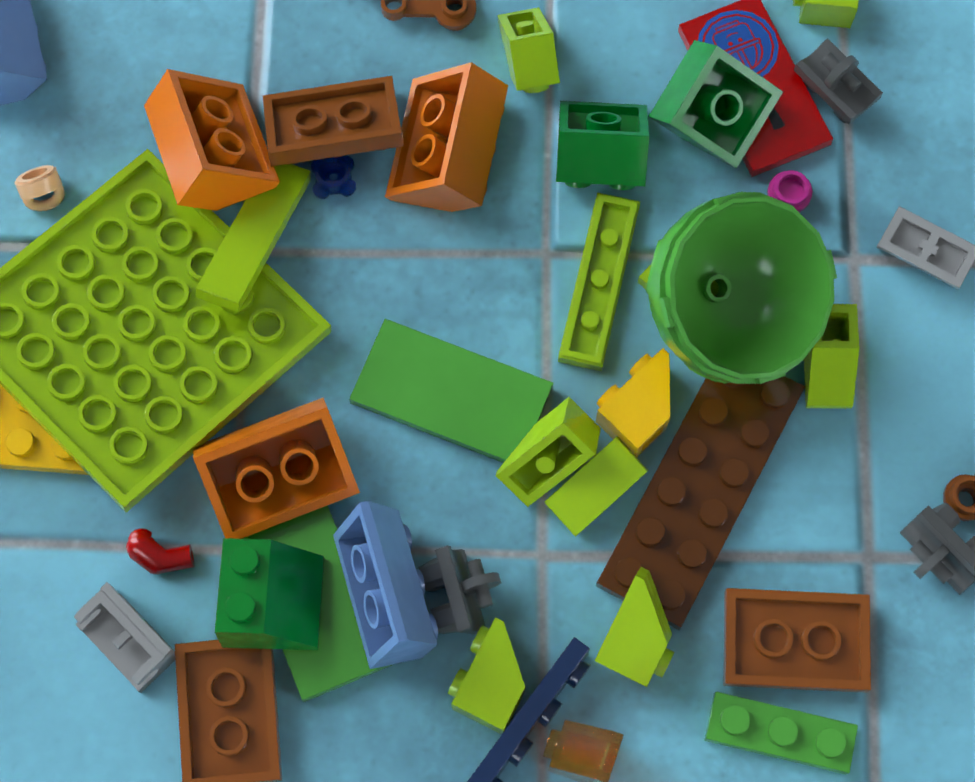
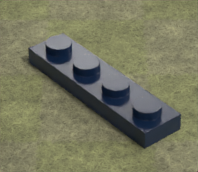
(540, 708)

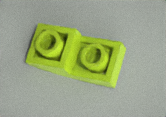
(596, 486)

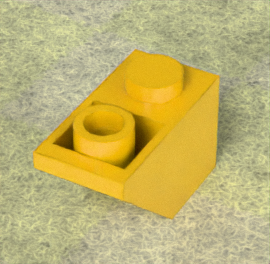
(641, 406)

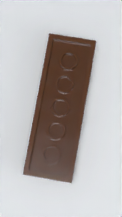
(700, 490)

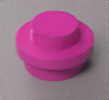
(791, 188)

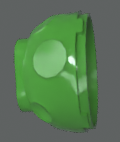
(770, 292)

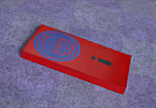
(750, 36)

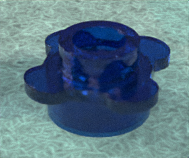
(342, 168)

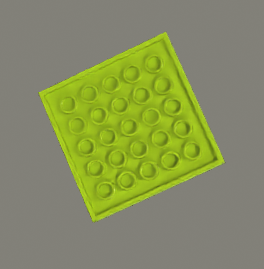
(118, 347)

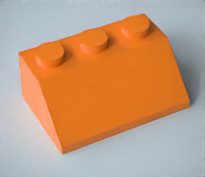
(448, 139)
(209, 141)
(275, 470)

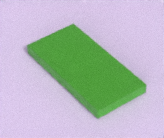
(449, 391)
(340, 649)

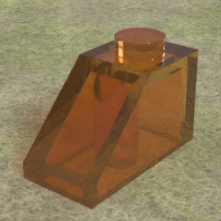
(582, 752)

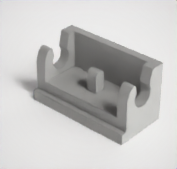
(928, 247)
(124, 637)

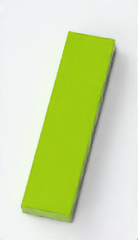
(252, 240)
(599, 282)

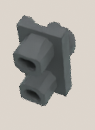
(838, 81)
(941, 547)
(465, 587)

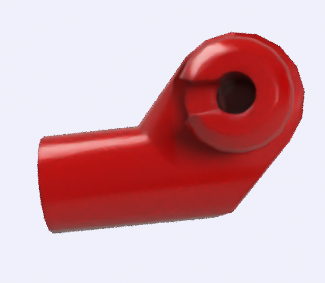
(154, 557)

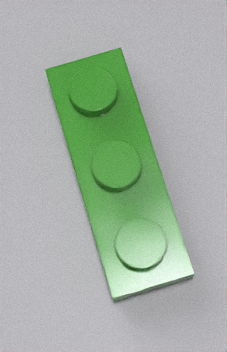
(781, 733)

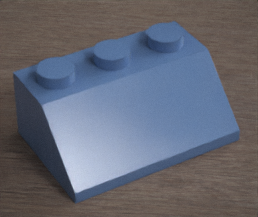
(20, 52)
(385, 586)

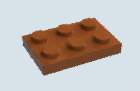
(332, 121)
(797, 640)
(227, 713)

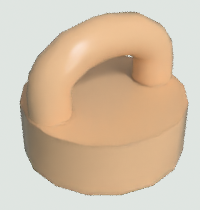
(40, 182)

